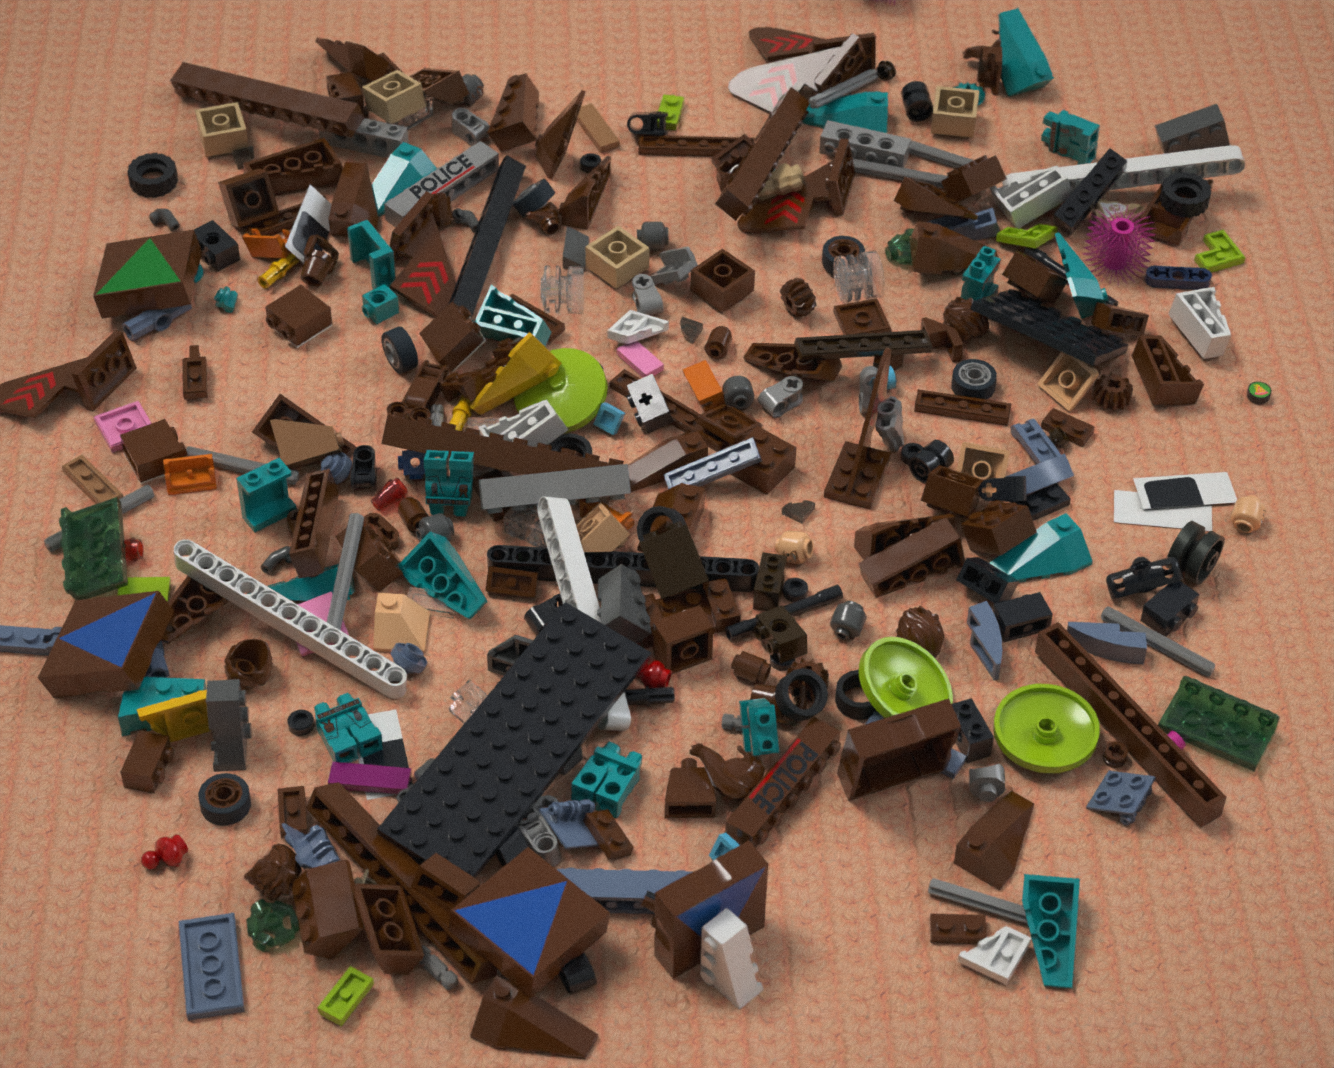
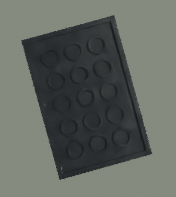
(1050, 326)

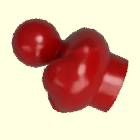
(655, 675)
(166, 849)

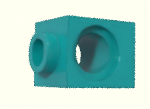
(380, 304)

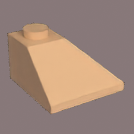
(1068, 380)
(983, 462)
(601, 531)
(399, 621)

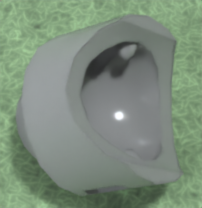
(987, 782)

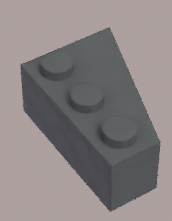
(1193, 131)
(623, 604)
(228, 724)

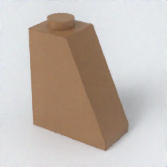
(305, 442)

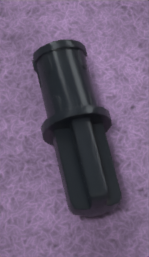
(649, 696)

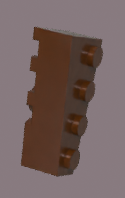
(515, 114)
(300, 166)
(913, 558)

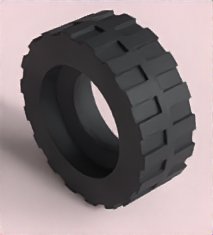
(152, 163)
(1185, 206)

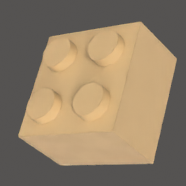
(394, 96)
(954, 111)
(221, 129)
(617, 257)

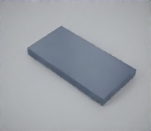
(211, 966)

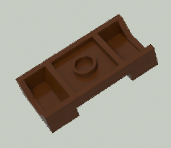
(1168, 226)
(472, 383)
(713, 598)

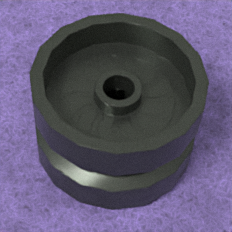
(1196, 551)

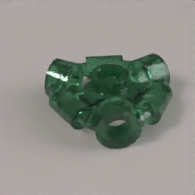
(901, 242)
(264, 920)

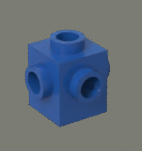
(404, 464)

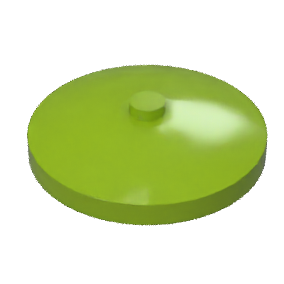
(573, 391)
(901, 676)
(1046, 728)

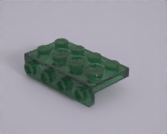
(93, 549)
(1220, 723)

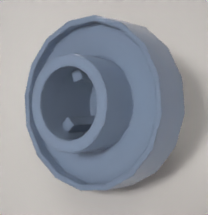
(339, 466)
(409, 657)

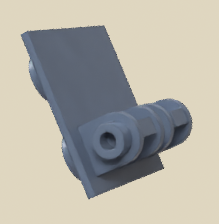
(1122, 794)
(568, 824)
(311, 849)

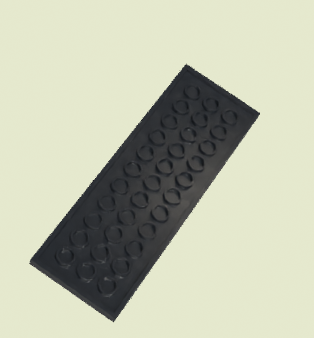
(515, 742)

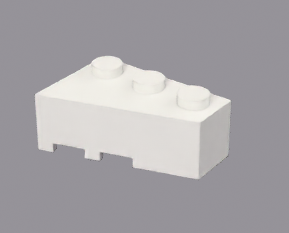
(1033, 196)
(1201, 321)
(534, 423)
(727, 959)

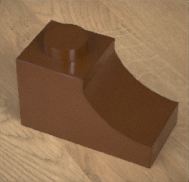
(1119, 319)

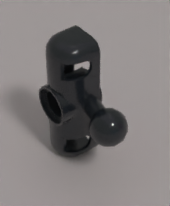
(1143, 576)

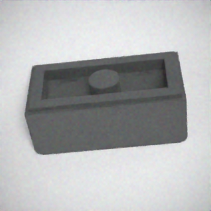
(574, 248)

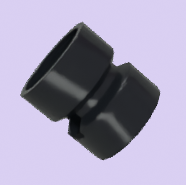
(917, 101)
(931, 456)

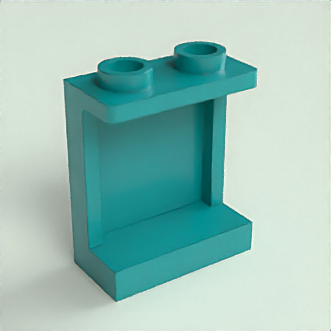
(369, 245)
(265, 495)

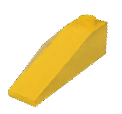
(528, 367)

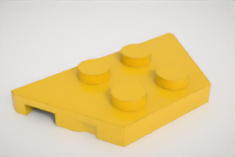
(178, 716)

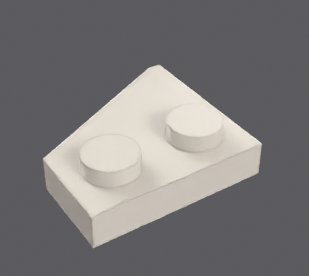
(636, 326)
(997, 954)

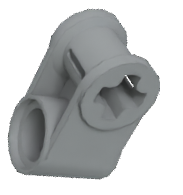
(469, 126)
(646, 295)
(866, 387)
(782, 396)
(541, 838)

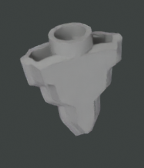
(890, 423)

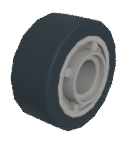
(534, 197)
(399, 349)
(974, 379)

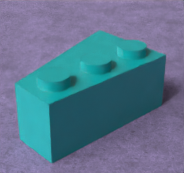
(504, 318)
(153, 691)

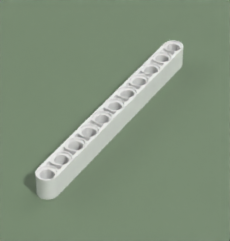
(1155, 168)
(575, 580)
(295, 628)

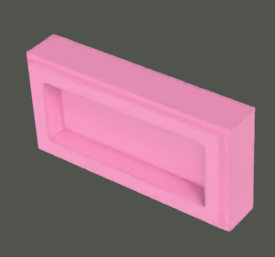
(640, 359)

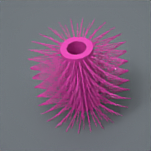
(1118, 244)

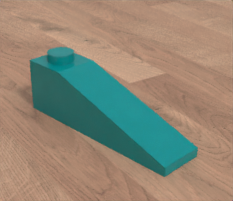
(1022, 57)
(861, 110)
(401, 171)
(1082, 282)
(1053, 549)
(440, 569)
(310, 587)
(1052, 921)

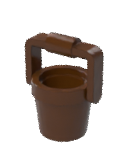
(318, 263)
(768, 693)

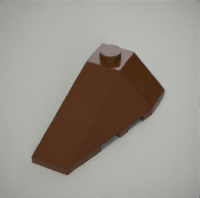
(287, 410)

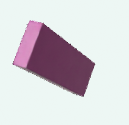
(370, 777)

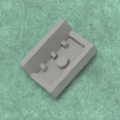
(676, 266)

